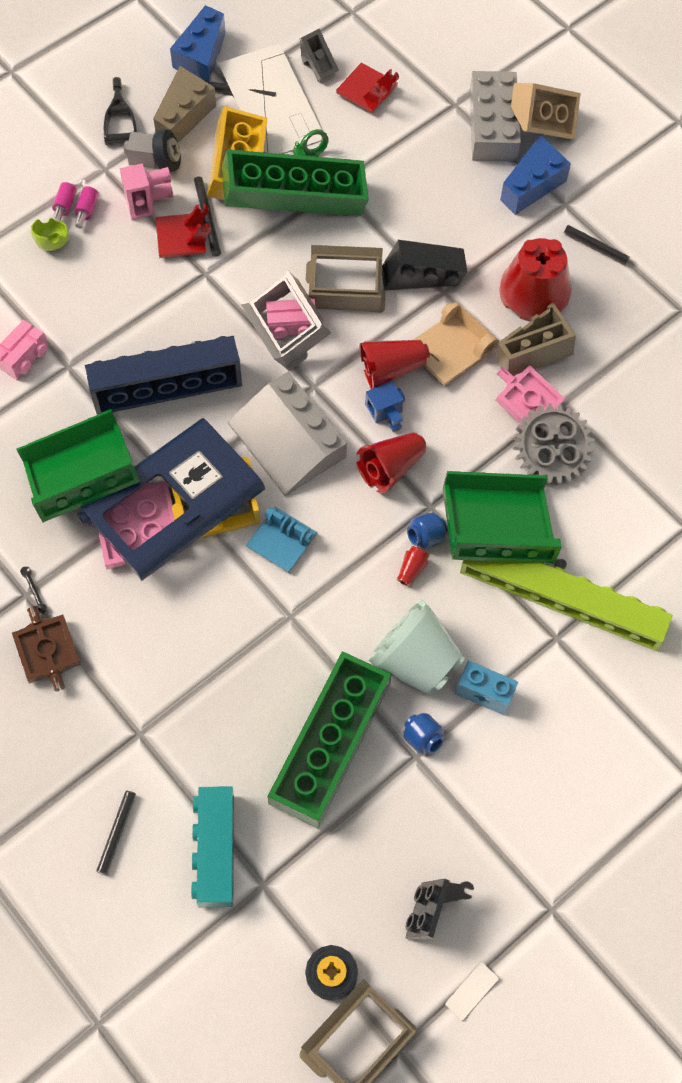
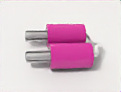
(85, 204)

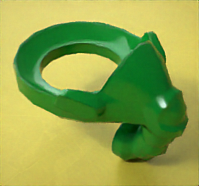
(302, 149)

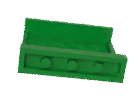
(77, 465)
(499, 517)

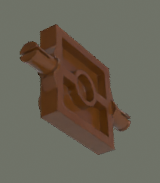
(46, 648)

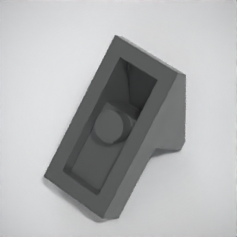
(316, 52)

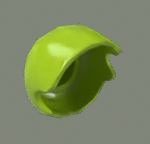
(50, 235)

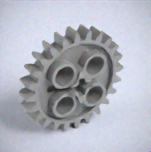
(550, 422)

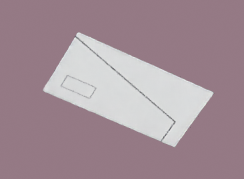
(287, 112)

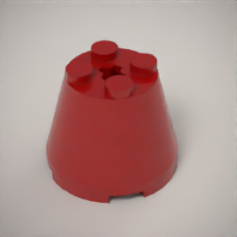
(536, 279)

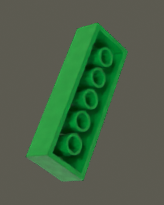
(294, 183)
(329, 740)

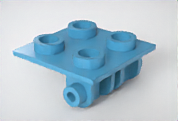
(281, 539)

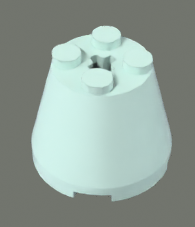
(418, 650)

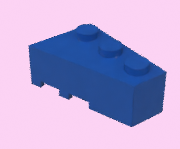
(200, 44)
(534, 176)

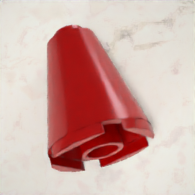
(391, 359)
(389, 460)

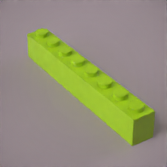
(576, 598)

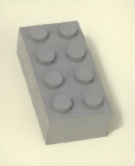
(493, 122)

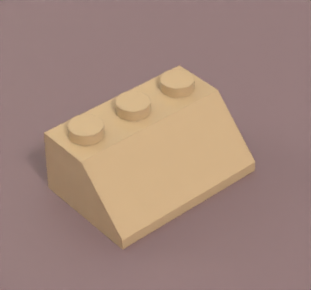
(546, 109)

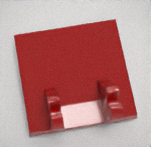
(368, 87)
(182, 233)

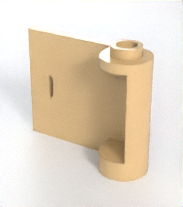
(456, 343)

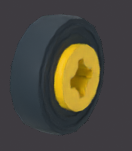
(331, 983)

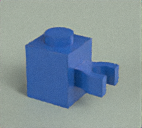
(386, 403)

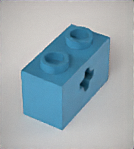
(486, 687)

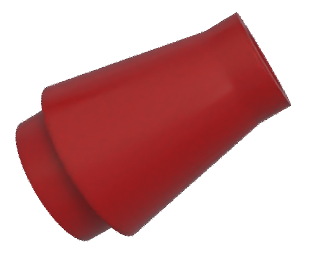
(413, 564)

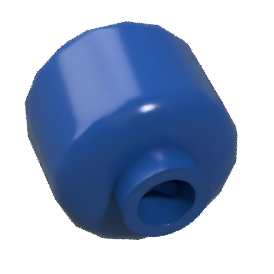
(427, 530)
(423, 733)

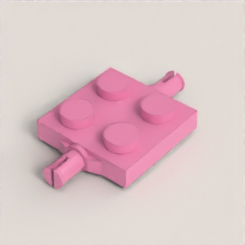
(526, 393)

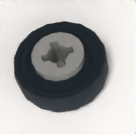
(166, 150)

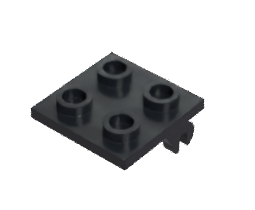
(428, 906)

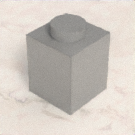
(140, 149)

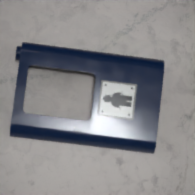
(205, 476)

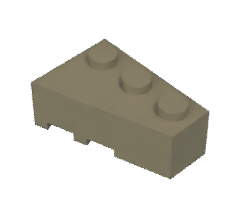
(184, 104)

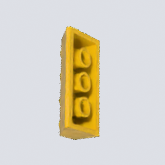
(234, 132)

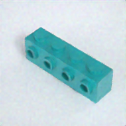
(214, 847)

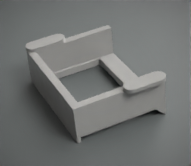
(296, 350)

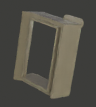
(346, 298)
(333, 1022)

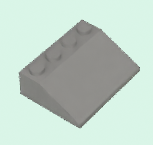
(288, 434)

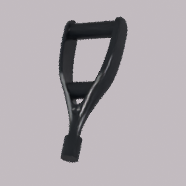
(117, 106)

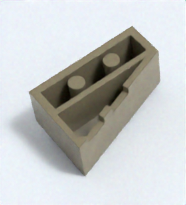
(537, 343)

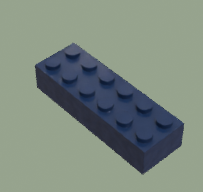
(164, 374)

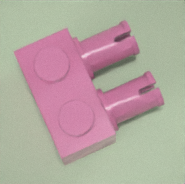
(141, 189)

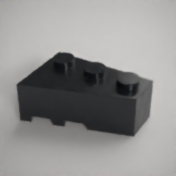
(423, 266)

